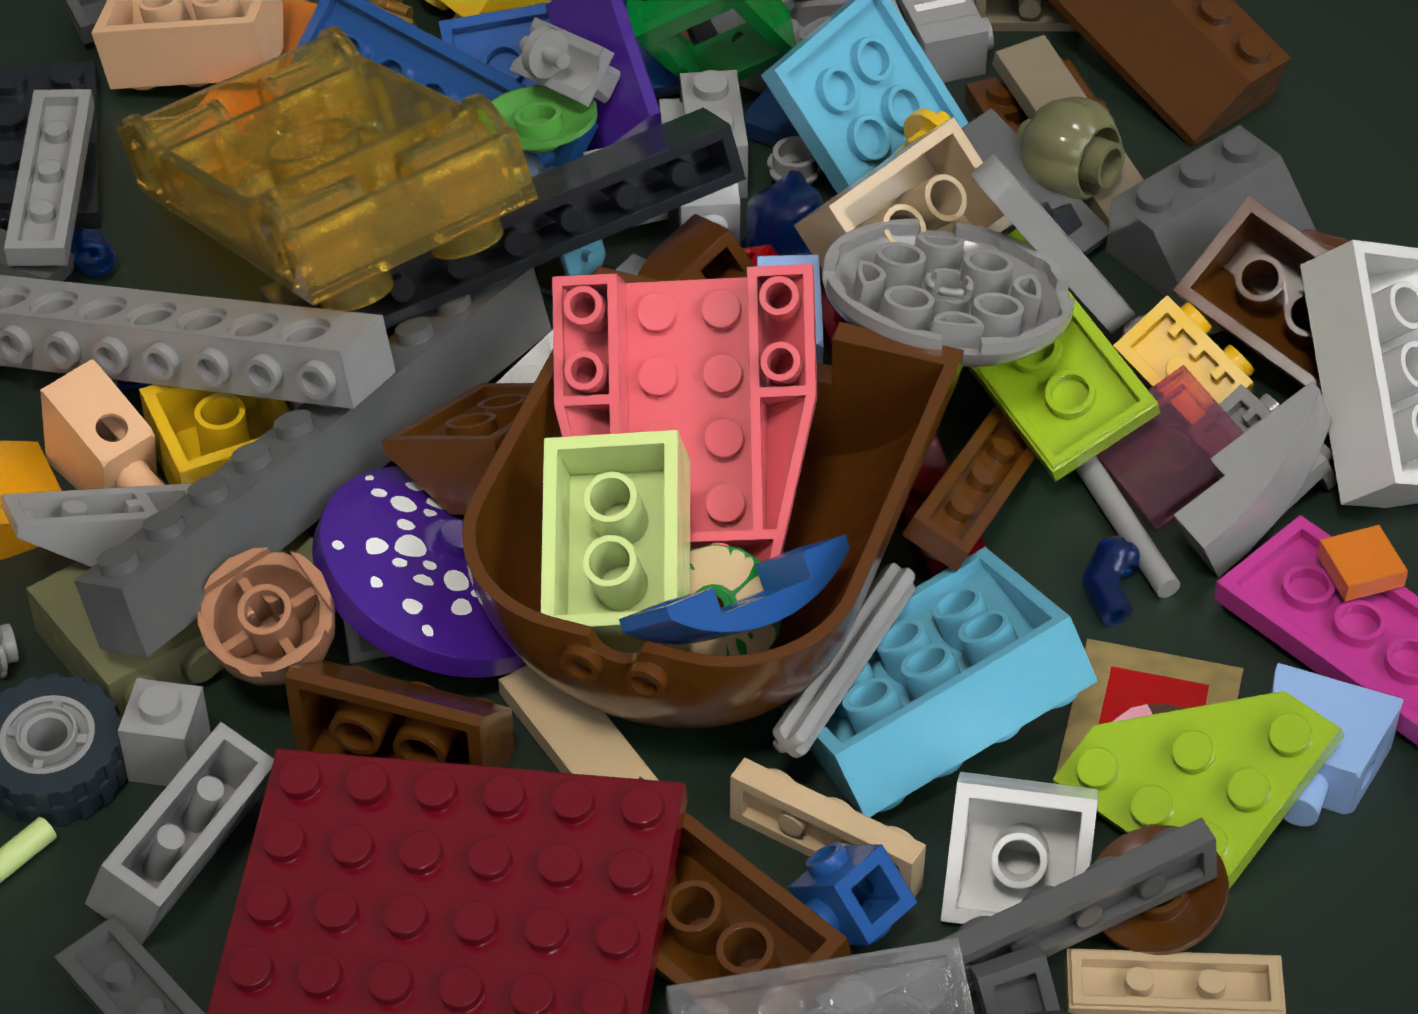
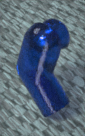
(1102, 578)

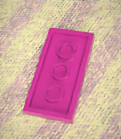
(1298, 607)

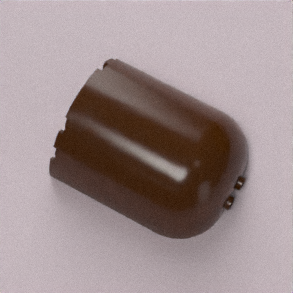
(857, 471)

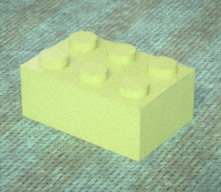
(614, 529)

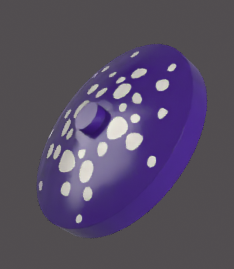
(404, 577)

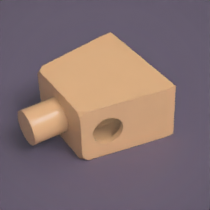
(96, 433)

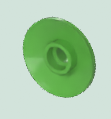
(544, 117)

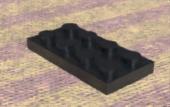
(15, 102)

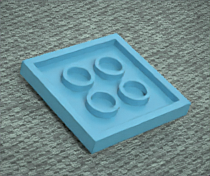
(855, 88)

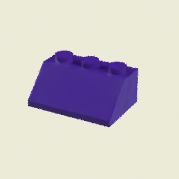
(633, 101)

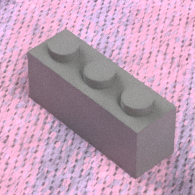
(180, 832)

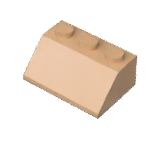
(185, 40)

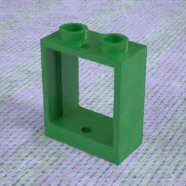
(766, 34)

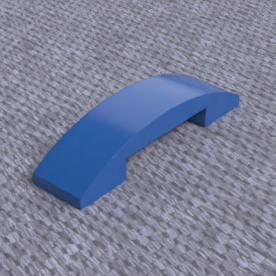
(787, 585)

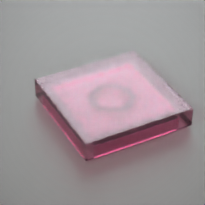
(1170, 455)

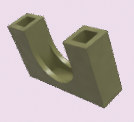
(67, 631)

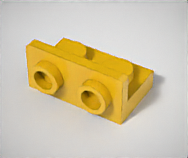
(1177, 337)

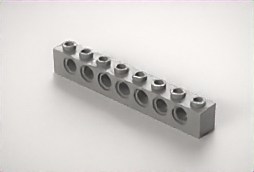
(195, 341)

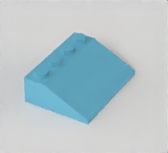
(950, 677)

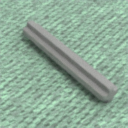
(817, 703)

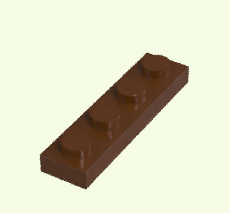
(970, 492)

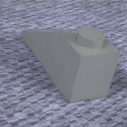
(87, 520)

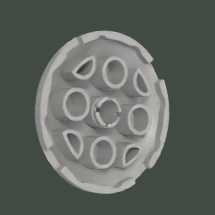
(949, 289)

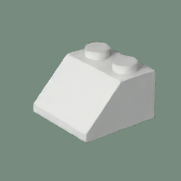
(1012, 841)

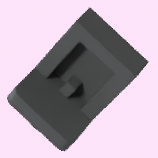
(1015, 983)

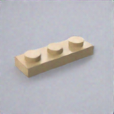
(808, 820)

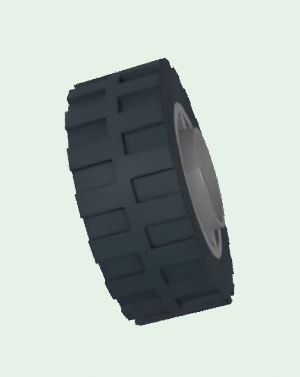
(58, 749)

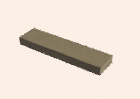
(1038, 77)

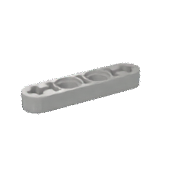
(1053, 242)

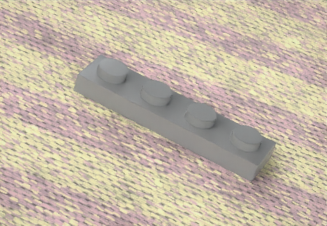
(49, 178)

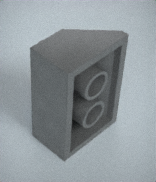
(1177, 212)

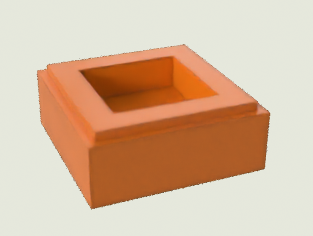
(1362, 563)

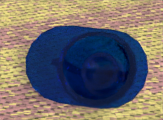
(776, 211)

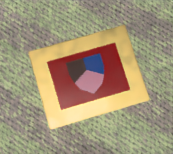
(1143, 684)

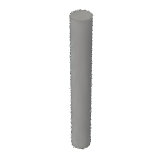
(1128, 526)

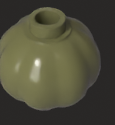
(1072, 142)

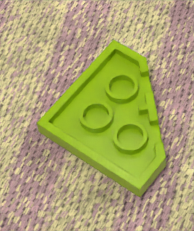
(1220, 762)

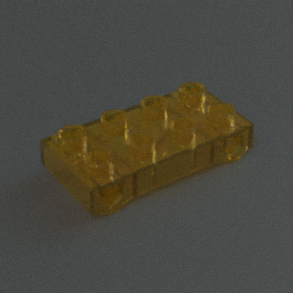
(332, 170)

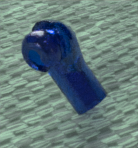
(92, 252)

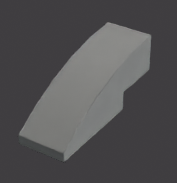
(1256, 480)

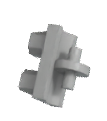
(566, 63)

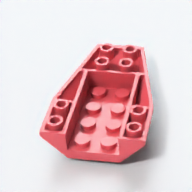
(703, 358)

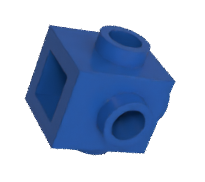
(854, 890)

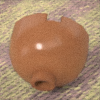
(266, 615)

